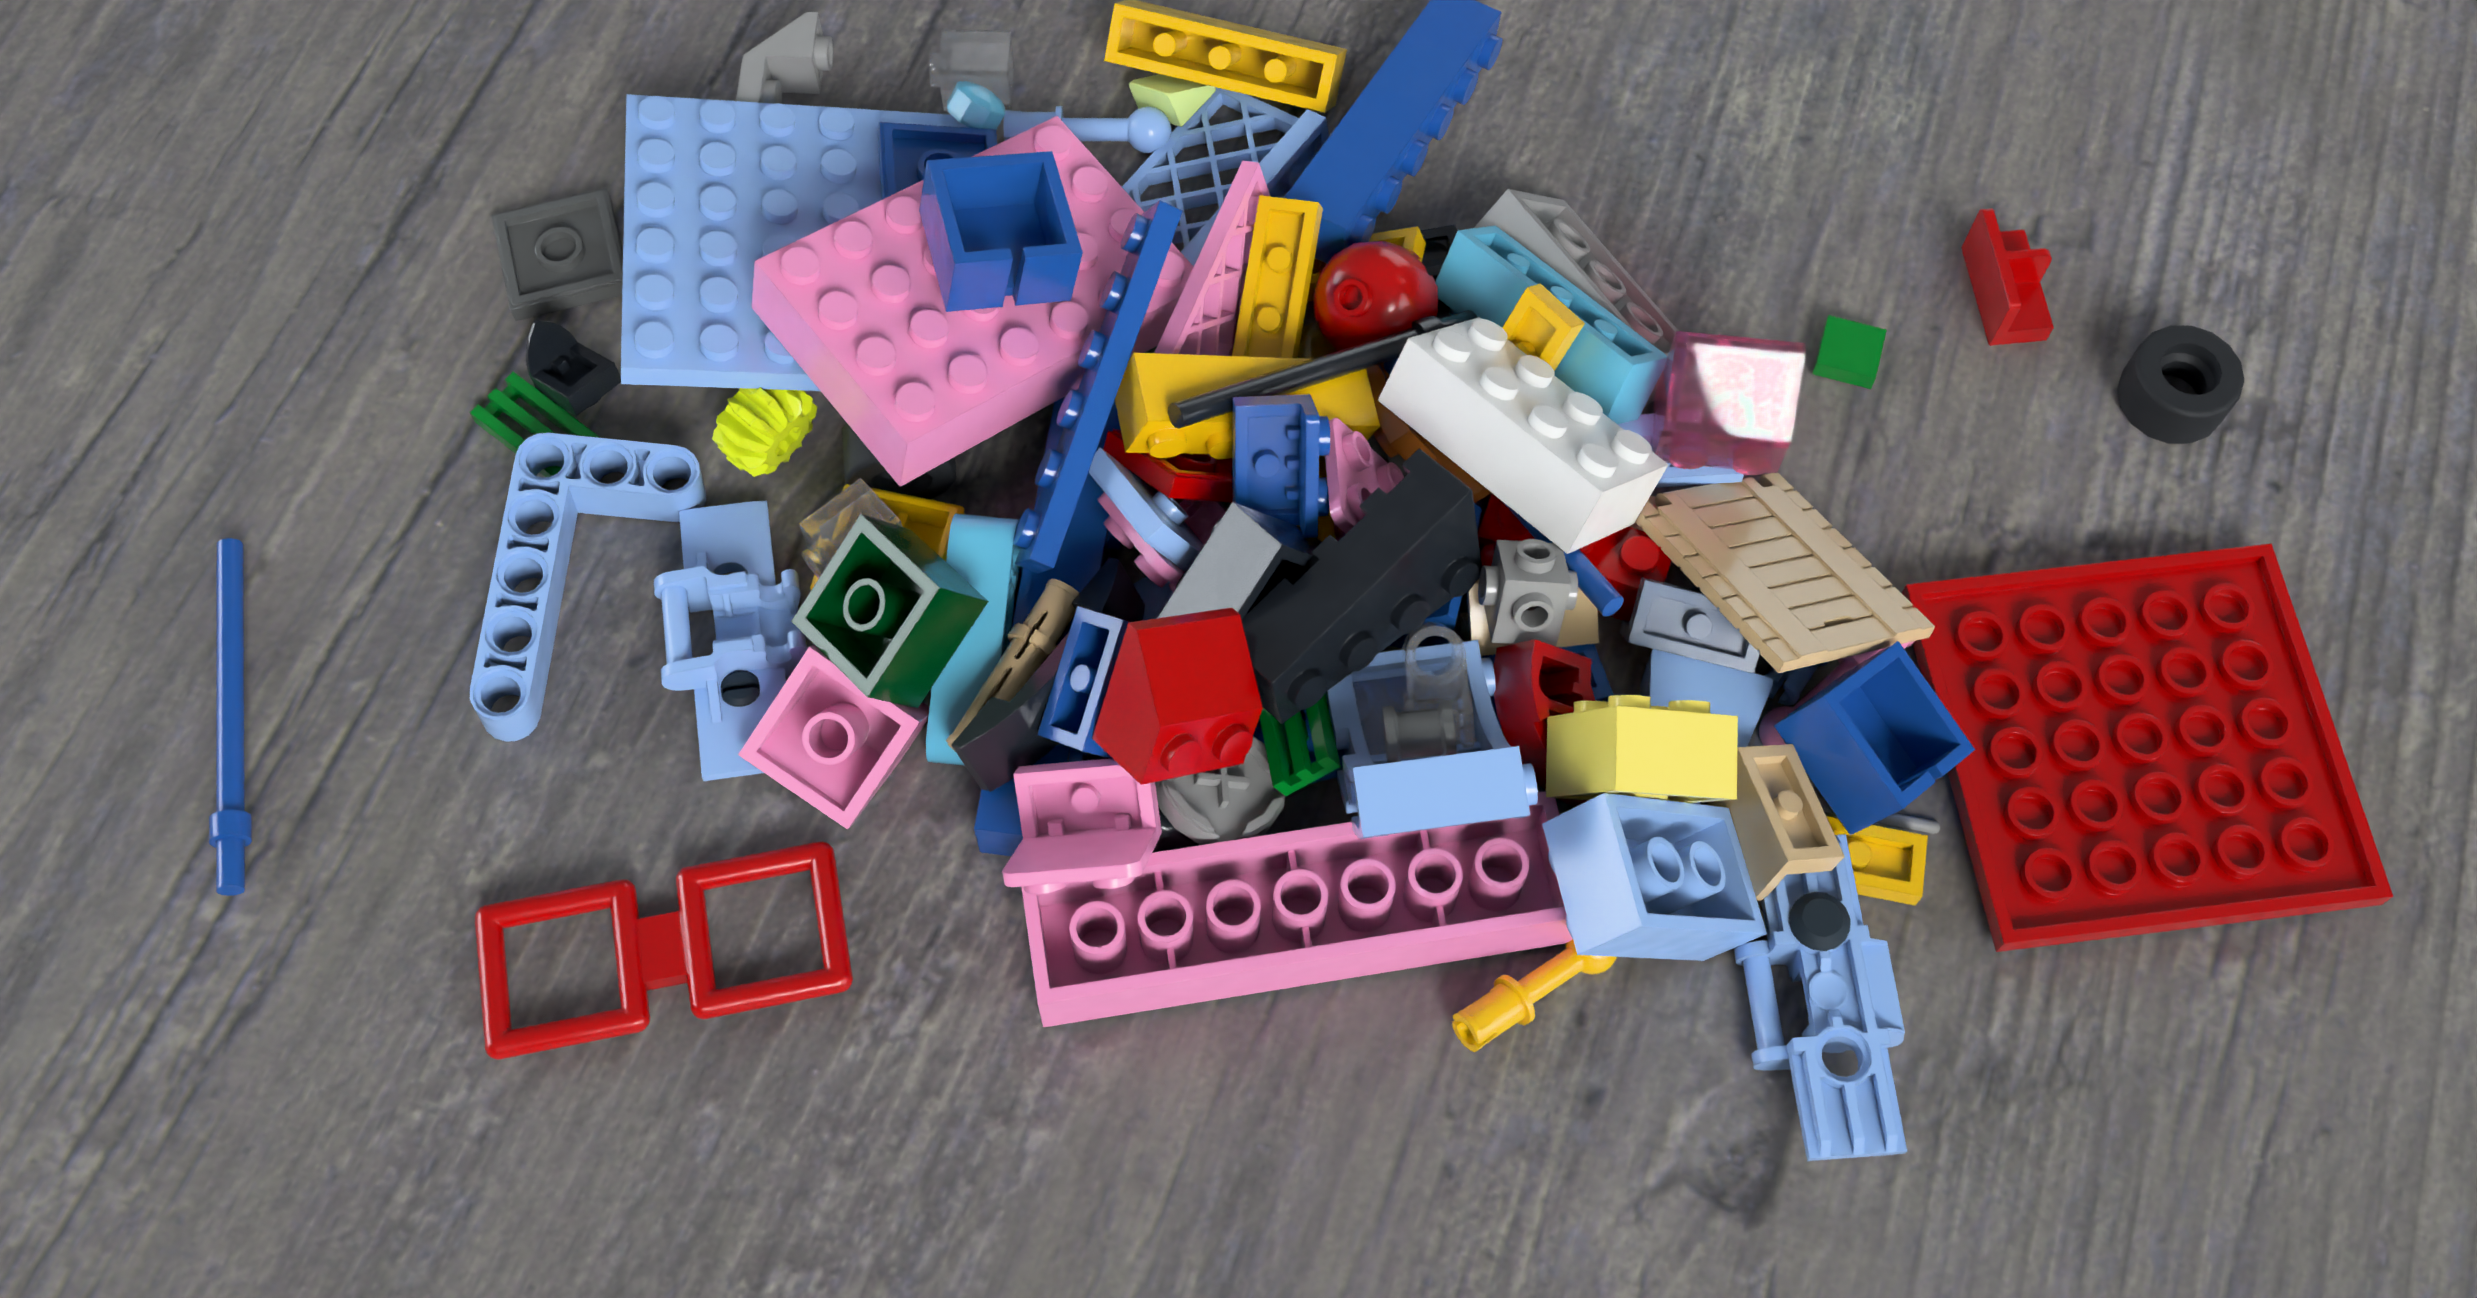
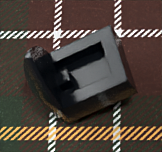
(566, 369)

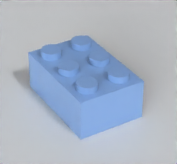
(1652, 878)

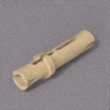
(1028, 649)

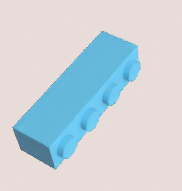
(1606, 360)

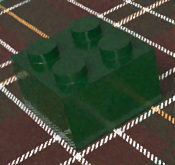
(889, 612)

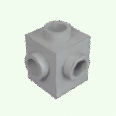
(1526, 591)

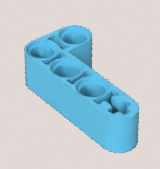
(985, 557)

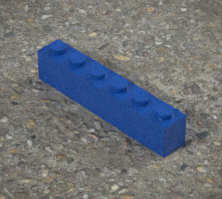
(1396, 118)

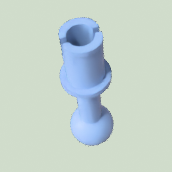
(1145, 128)

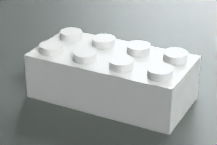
(1523, 432)

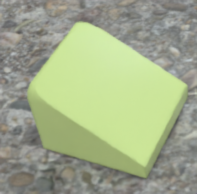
(1171, 95)

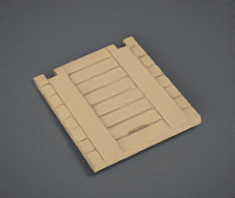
(1780, 572)

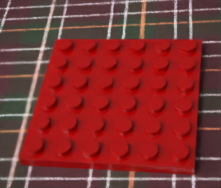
(2143, 749)

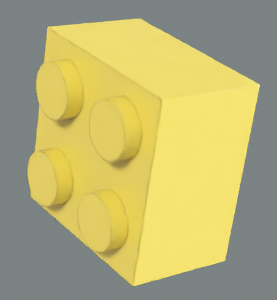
(1642, 751)

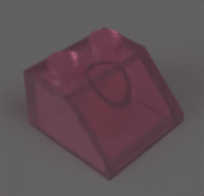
(1727, 402)

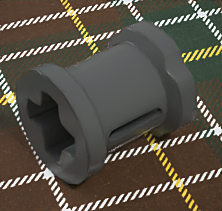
(1419, 732)

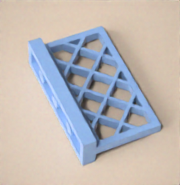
(1279, 162)

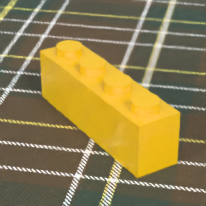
(1225, 55)
(1159, 379)

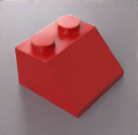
(1180, 697)

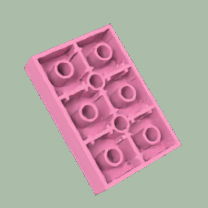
(929, 383)

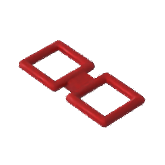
(660, 950)

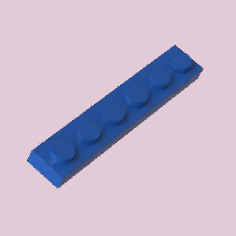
(1087, 410)

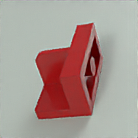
(2007, 282)

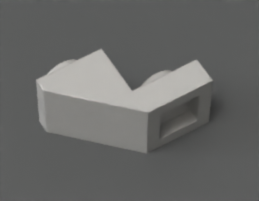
(786, 62)

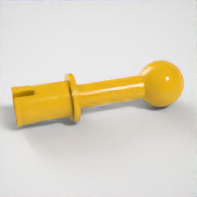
(1513, 1000)

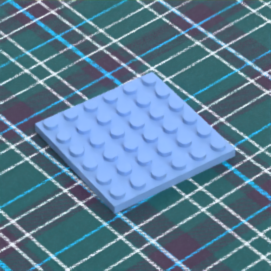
(707, 199)

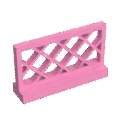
(1212, 297)

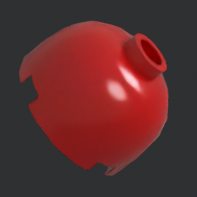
(1372, 293)

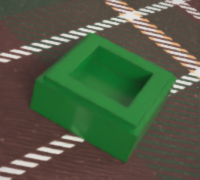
(1849, 352)

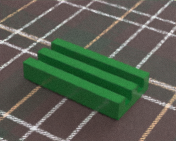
(504, 402)
(1289, 752)

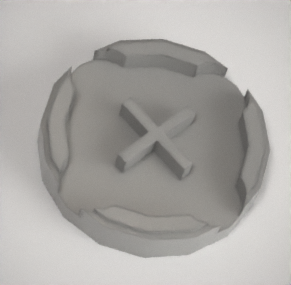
(1223, 801)

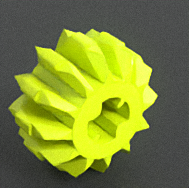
(763, 427)

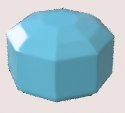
(975, 106)

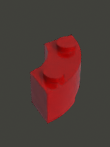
(1531, 685)

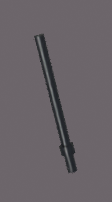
(1306, 373)

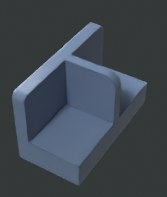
(1686, 625)

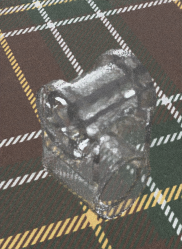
(1428, 688)

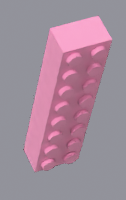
(1293, 914)

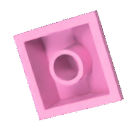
(831, 739)

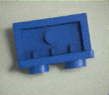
(1278, 458)

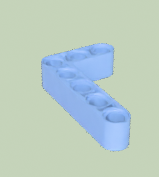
(547, 554)

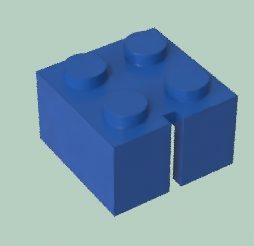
(999, 230)
(1875, 738)

